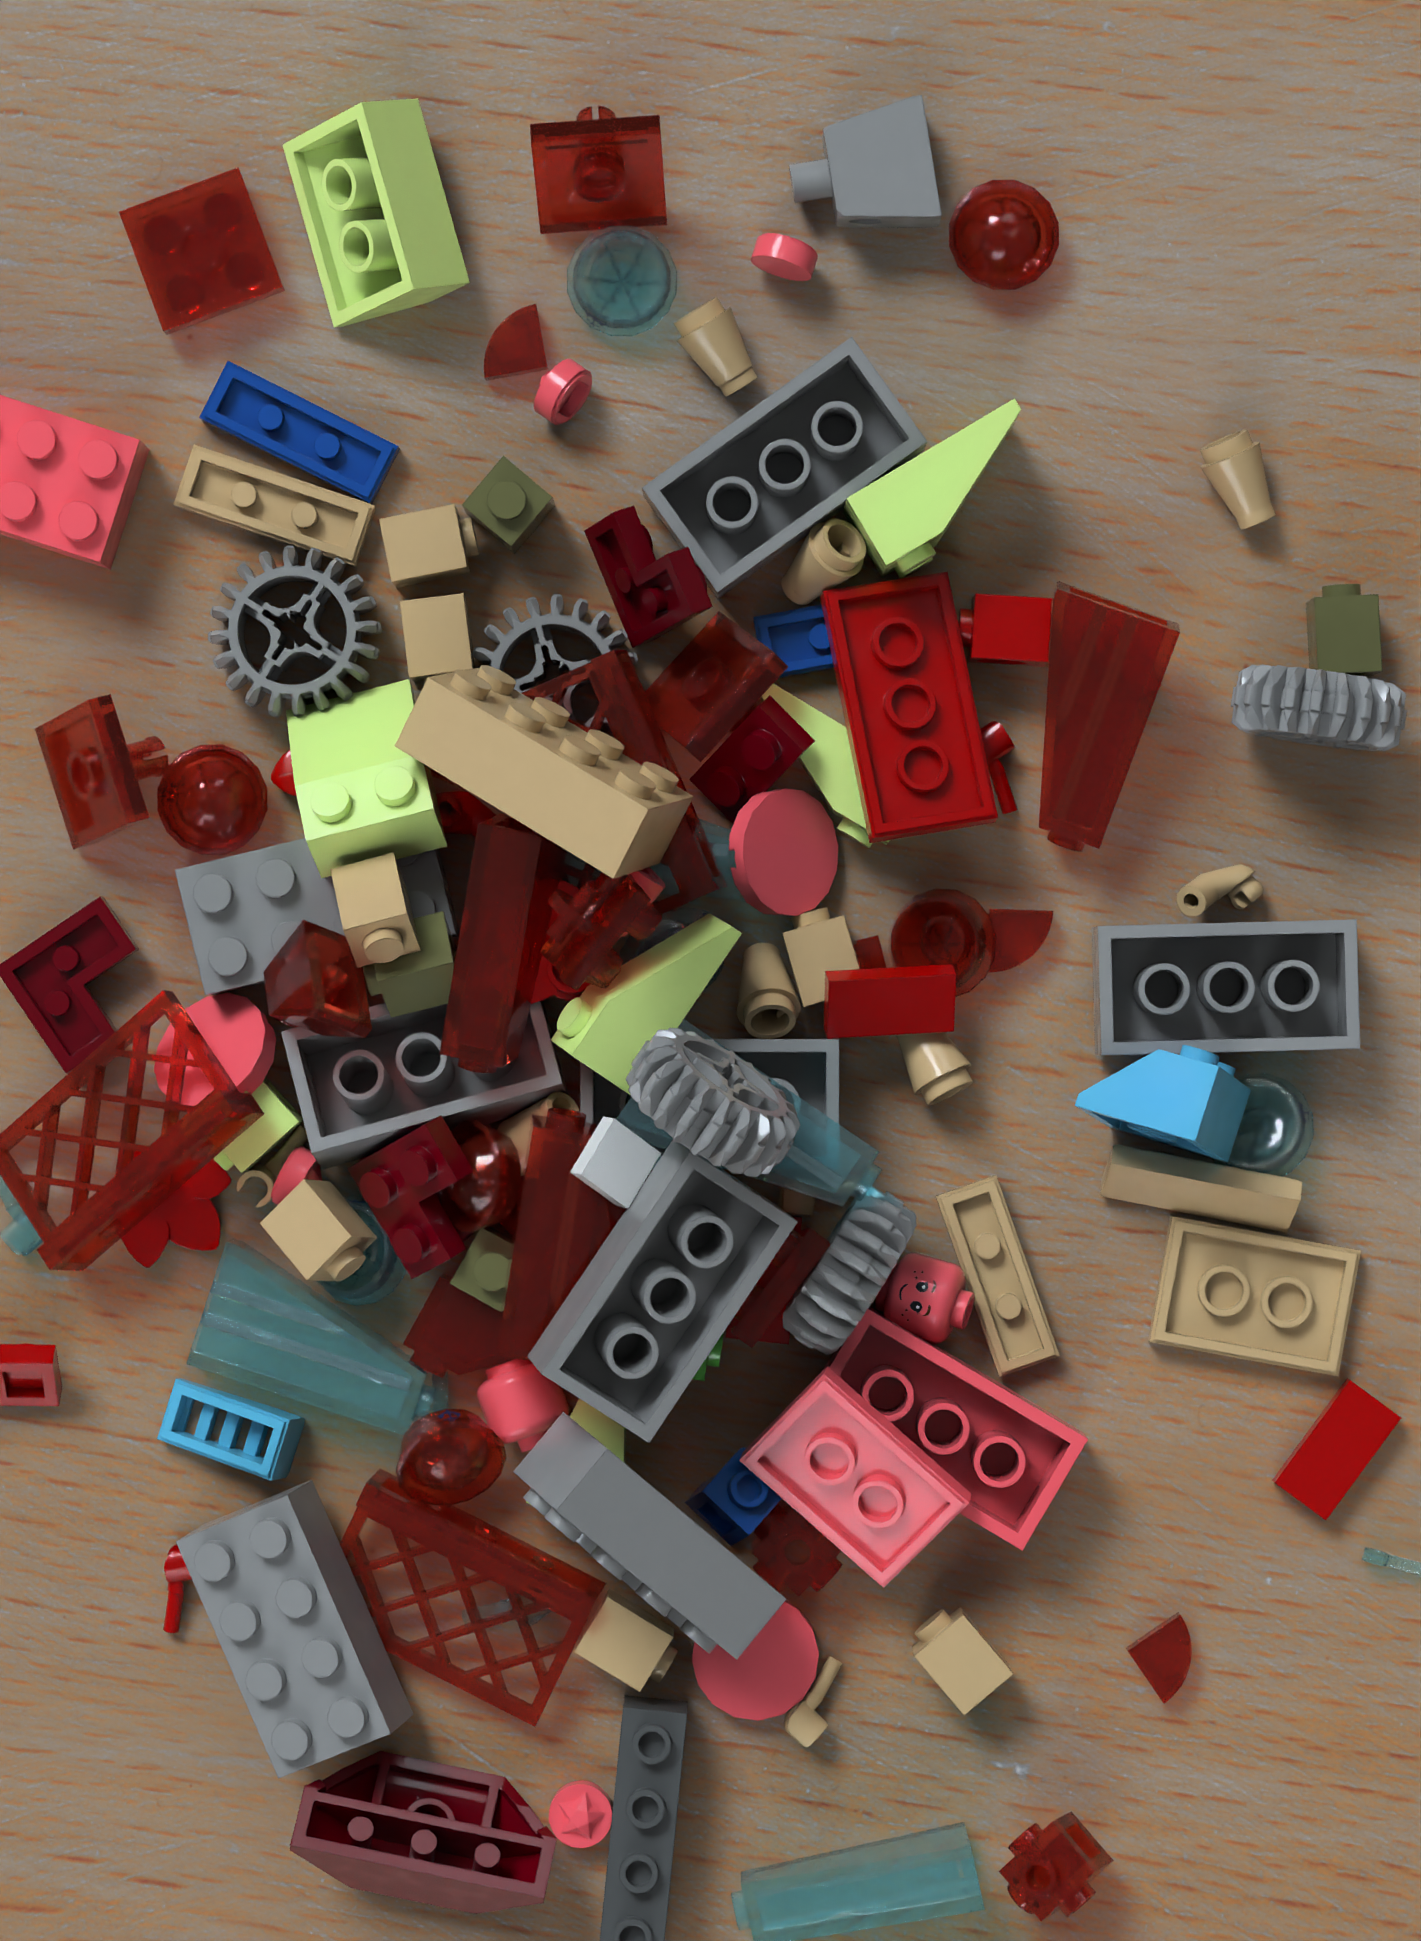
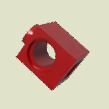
(1007, 629)

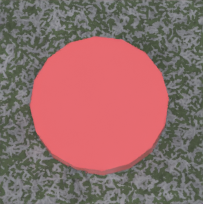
(783, 852)
(237, 1037)
(769, 1673)

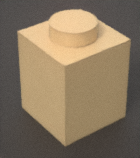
(428, 545)
(437, 636)
(375, 910)
(817, 947)
(319, 1231)
(627, 1642)
(960, 1658)

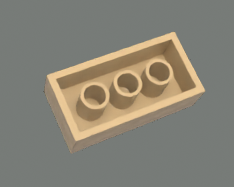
(545, 769)

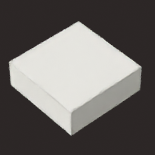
(615, 1162)

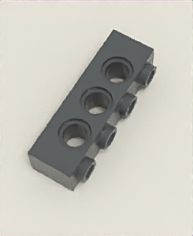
(644, 1819)

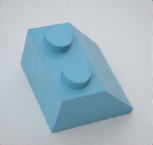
(1173, 1101)

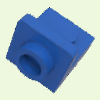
(733, 1500)

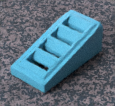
(282, 1443)

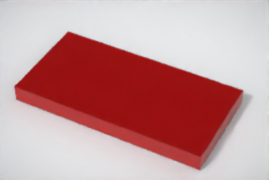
(908, 707)

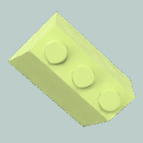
(375, 211)

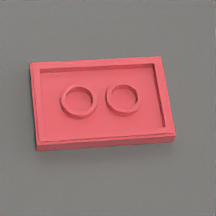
(855, 1477)

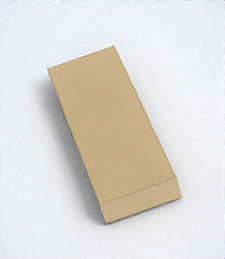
(274, 505)
(1201, 1188)
(997, 1275)

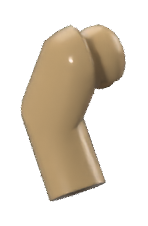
(1213, 885)

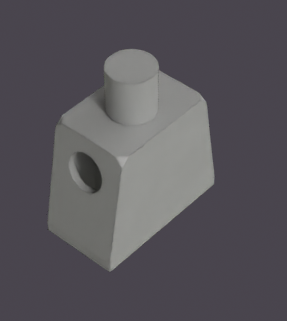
(875, 169)

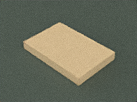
(1254, 1295)

